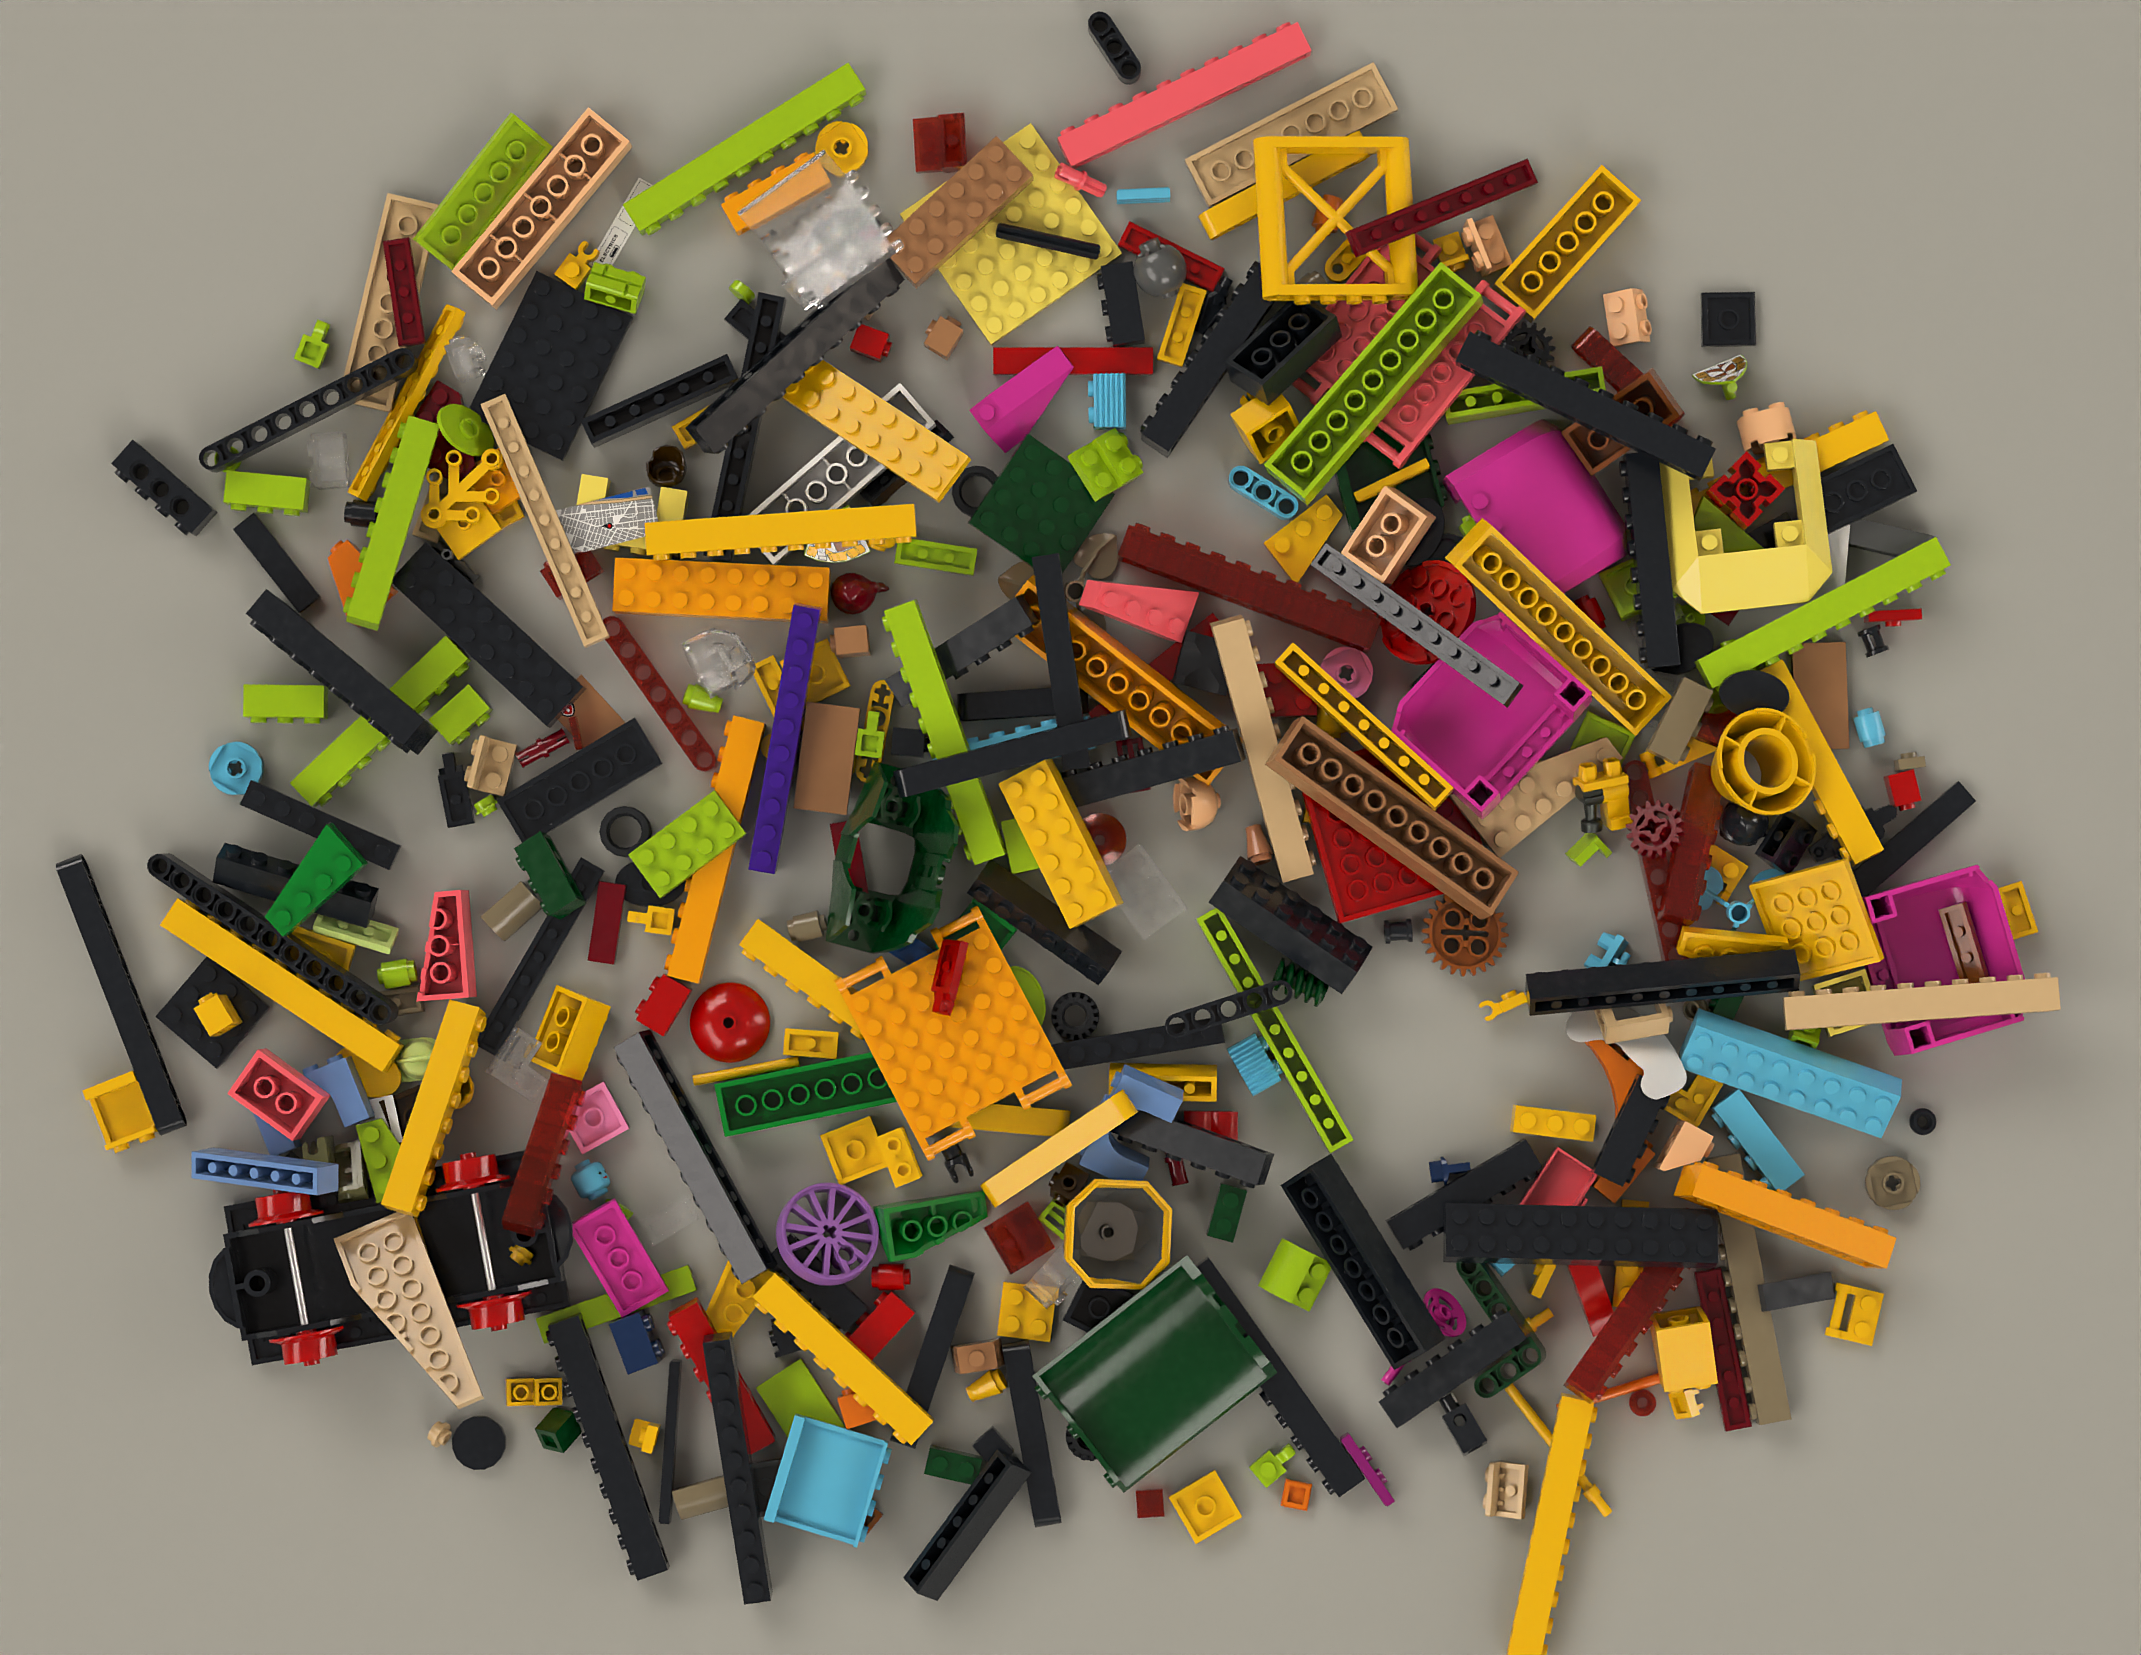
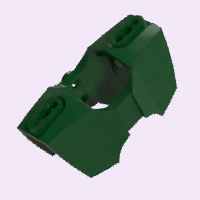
(886, 919)

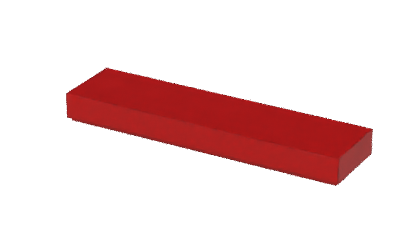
(1199, 270)

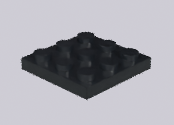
(185, 1023)

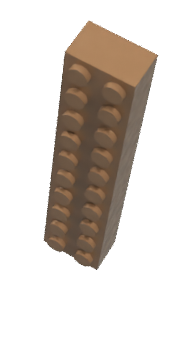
(1392, 818)

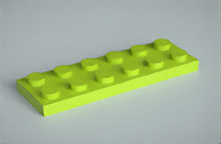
(483, 191)

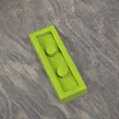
(937, 556)

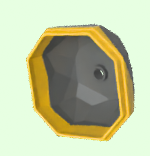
(1138, 1237)

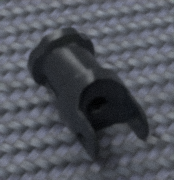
(953, 1156)

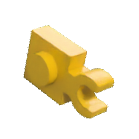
(575, 269)

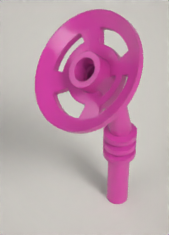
(1440, 1315)

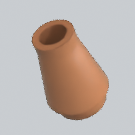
(1257, 845)

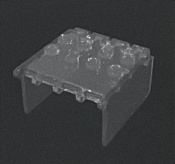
(820, 230)

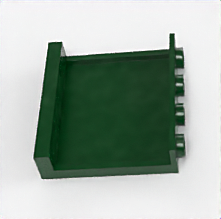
(1370, 465)

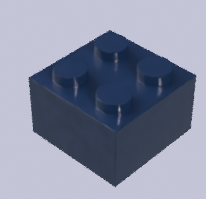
(636, 1341)

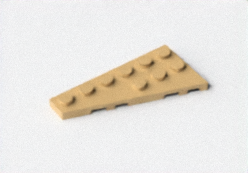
(1535, 797)

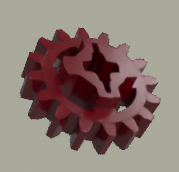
(1660, 839)

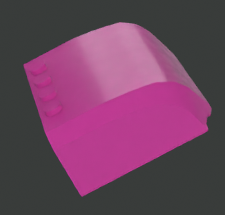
(1543, 504)
(1473, 736)
(1919, 952)

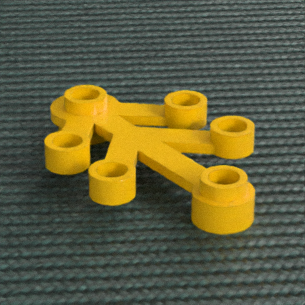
(459, 491)

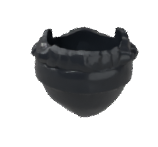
(1742, 825)

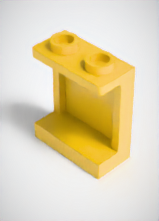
(121, 1111)
(899, 1156)

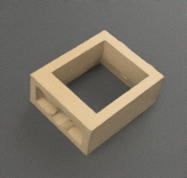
(1634, 1028)

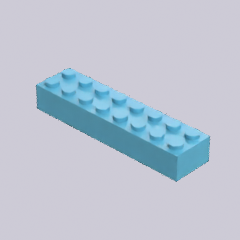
(1790, 1073)

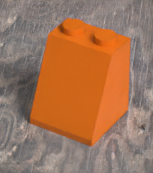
(343, 566)

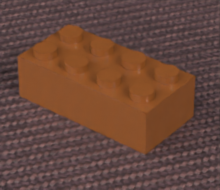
(1599, 451)

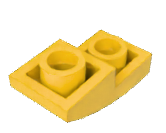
(533, 1391)

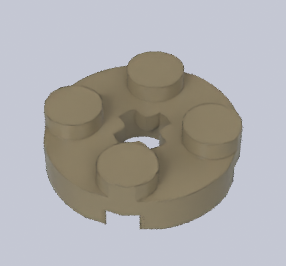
(1905, 1191)

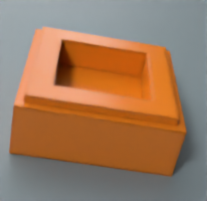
(1296, 1494)

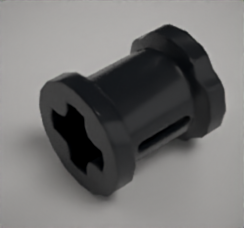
(1880, 646)
(1398, 931)

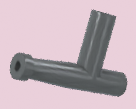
(460, 565)

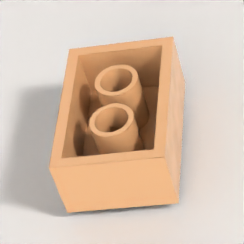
(1388, 535)

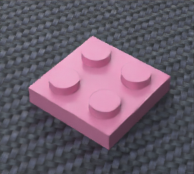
(598, 1119)

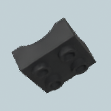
(1200, 664)

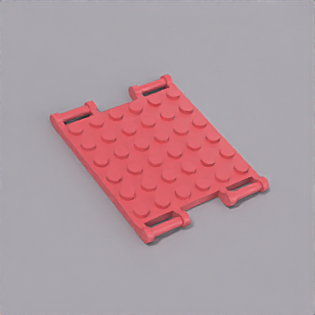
(1437, 386)

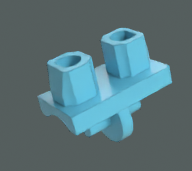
(1615, 947)

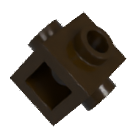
(1067, 1184)

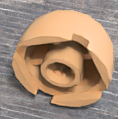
(1196, 803)

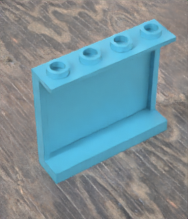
(827, 1480)

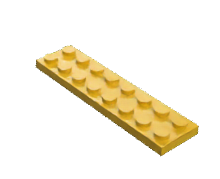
(878, 429)

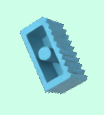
(1109, 401)
(1254, 1064)

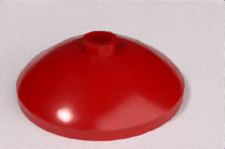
(749, 1027)

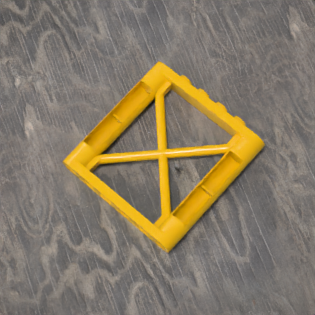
(1276, 273)

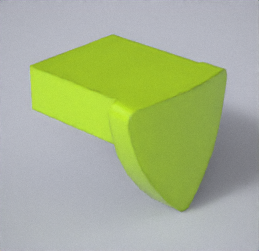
(1586, 847)

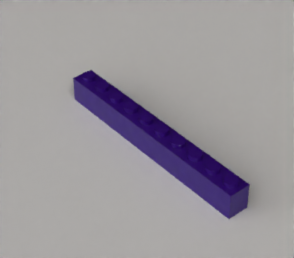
(785, 738)

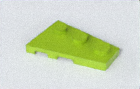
(380, 1153)

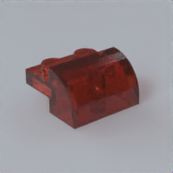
(940, 143)
(1018, 1237)

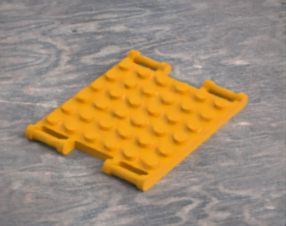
(959, 1062)

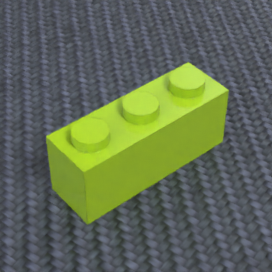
(266, 492)
(285, 703)

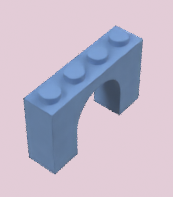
(346, 1089)
(1148, 1095)

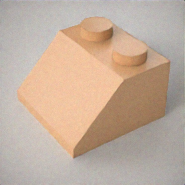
(1684, 1146)

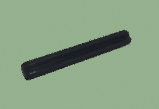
(1048, 241)

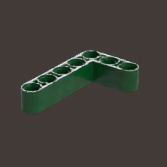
(1488, 1303)

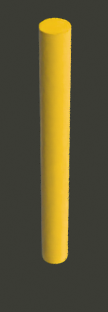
(744, 1071)

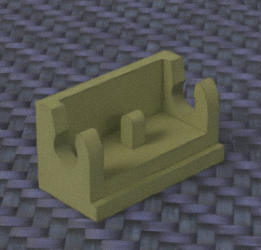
(322, 1151)
(351, 1172)

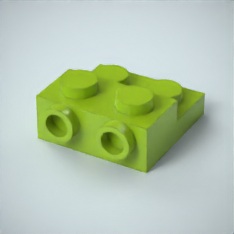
(1106, 464)

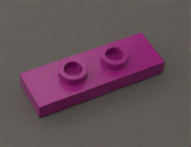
(1362, 1459)

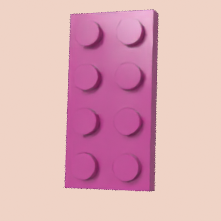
(618, 1257)

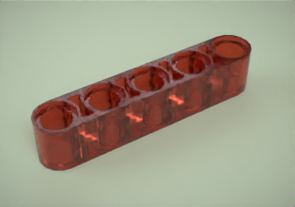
(1616, 367)

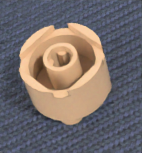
(1765, 427)

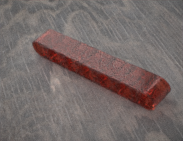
(665, 706)

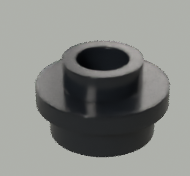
(1930, 1125)

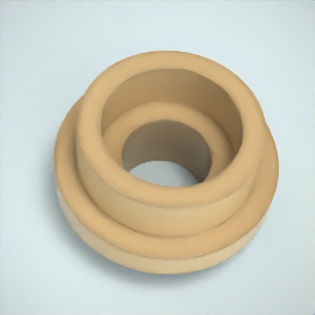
(439, 1434)

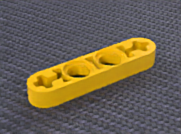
(884, 728)

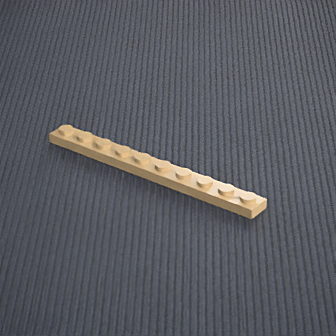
(545, 521)

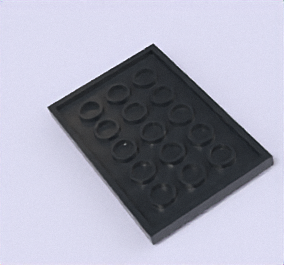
(553, 362)

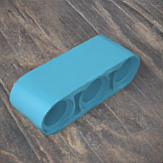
(1254, 482)

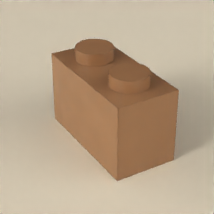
(850, 642)

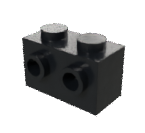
(1786, 842)

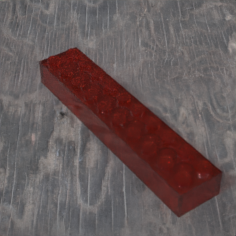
(1248, 588)

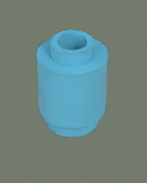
(1869, 727)

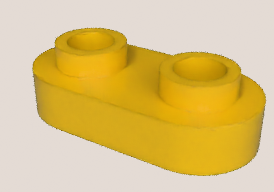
(1344, 258)

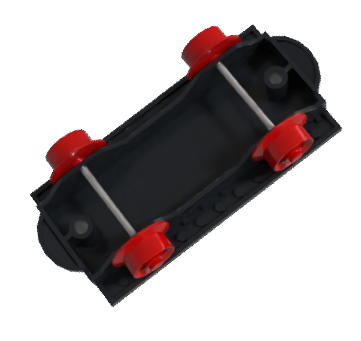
(308, 1298)

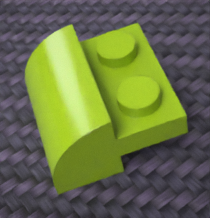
(1295, 1275)

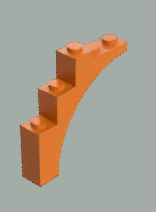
(1620, 1075)

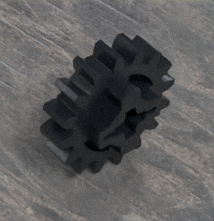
(1531, 335)

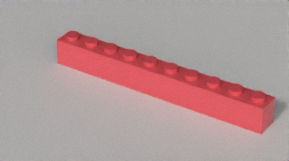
(1184, 95)

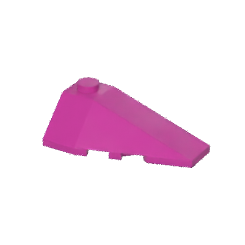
(1019, 403)

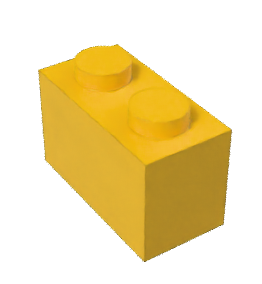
(217, 1014)

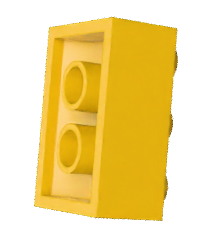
(570, 1032)

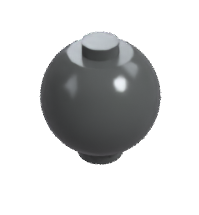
(1159, 269)

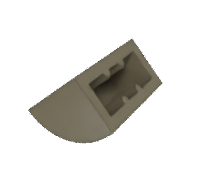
(512, 911)
(700, 1497)

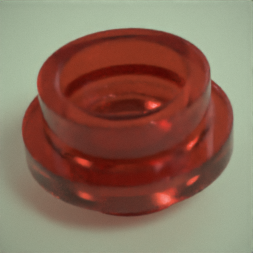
(1650, 1406)

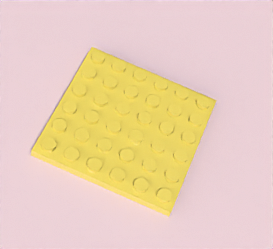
(1013, 281)

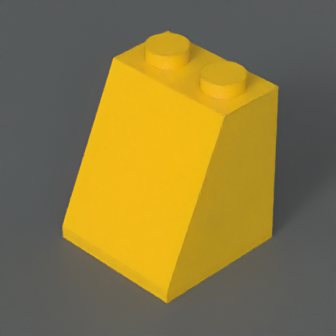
(1683, 1349)

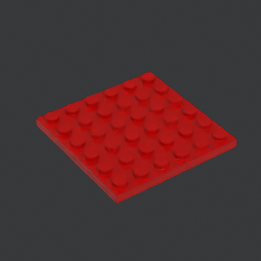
(1358, 871)

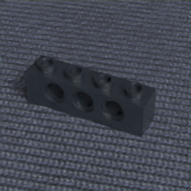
(136, 456)

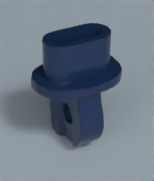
(1441, 1170)

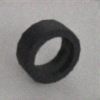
(965, 475)
(609, 819)

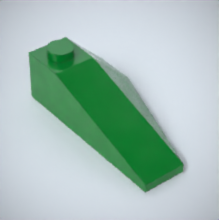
(919, 1224)

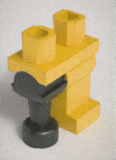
(1604, 788)

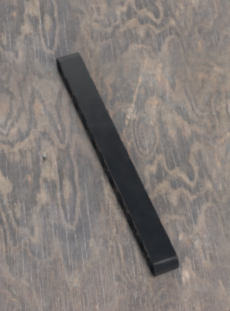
(260, 934)
(121, 994)

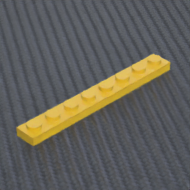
(406, 402)

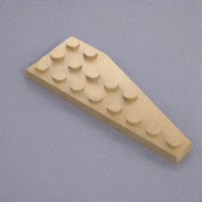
(399, 1284)

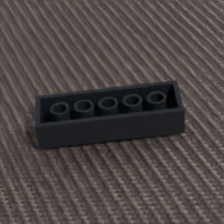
(1291, 924)

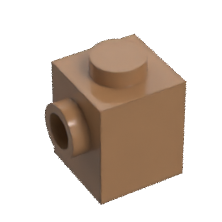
(943, 336)

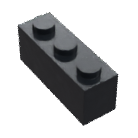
(1121, 304)

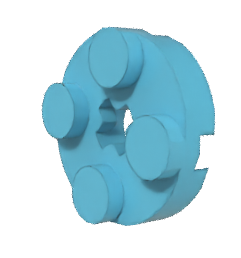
(232, 753)

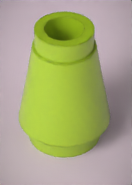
(698, 699)

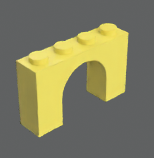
(671, 507)

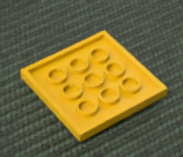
(1820, 917)

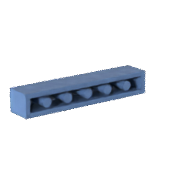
(265, 1171)

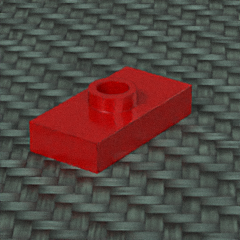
(1893, 617)

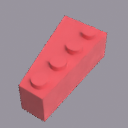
(1147, 608)
(449, 949)

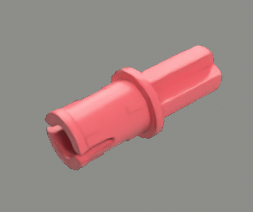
(1080, 180)

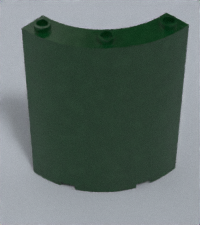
(1154, 1374)

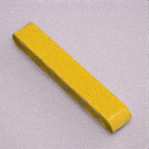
(1243, 206)
(1059, 1148)

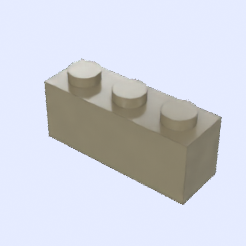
(1680, 721)

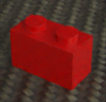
(663, 1004)

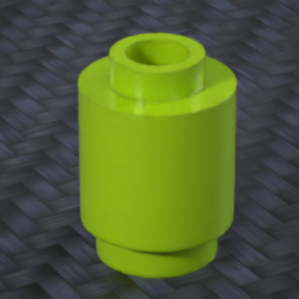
(397, 973)

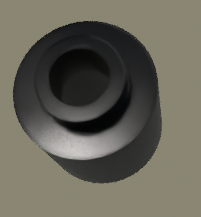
(360, 513)

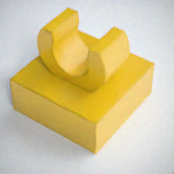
(1685, 1404)

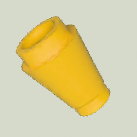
(987, 1385)

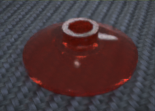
(1112, 831)

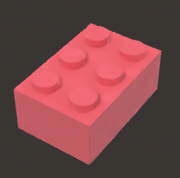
(279, 1094)

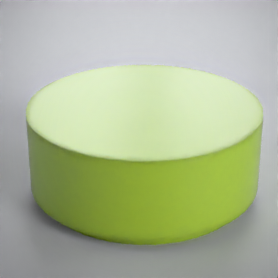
(742, 291)

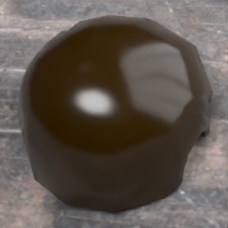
(666, 466)

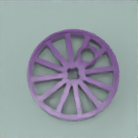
(832, 1244)

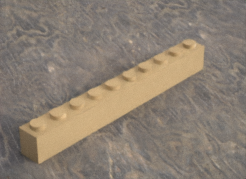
(1259, 741)
(1921, 1003)

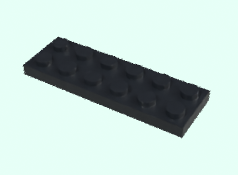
(580, 781)

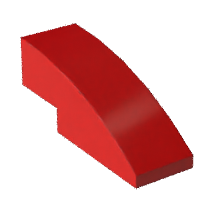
(1591, 1295)

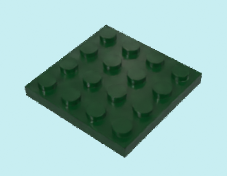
(1038, 506)

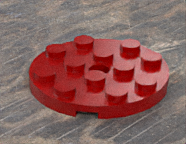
(1434, 586)

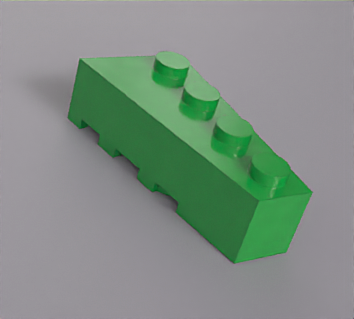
(319, 876)

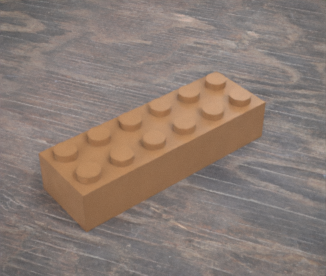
(958, 211)

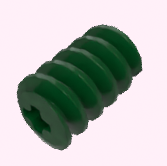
(1300, 982)

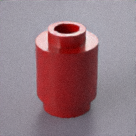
(1592, 610)
(890, 1276)

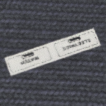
(619, 230)

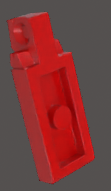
(948, 975)

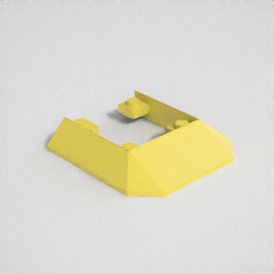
(1752, 578)

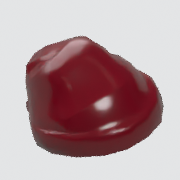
(855, 593)

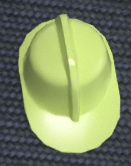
(414, 1058)

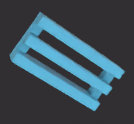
(1143, 195)

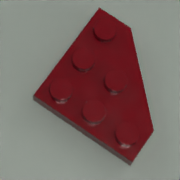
(439, 397)

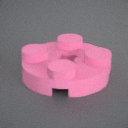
(1350, 659)

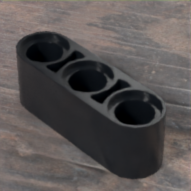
(1113, 35)

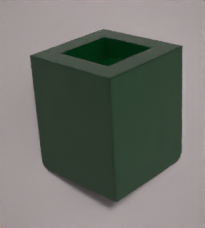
(558, 1430)

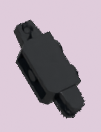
(1828, 847)

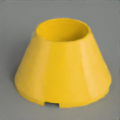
(1783, 759)

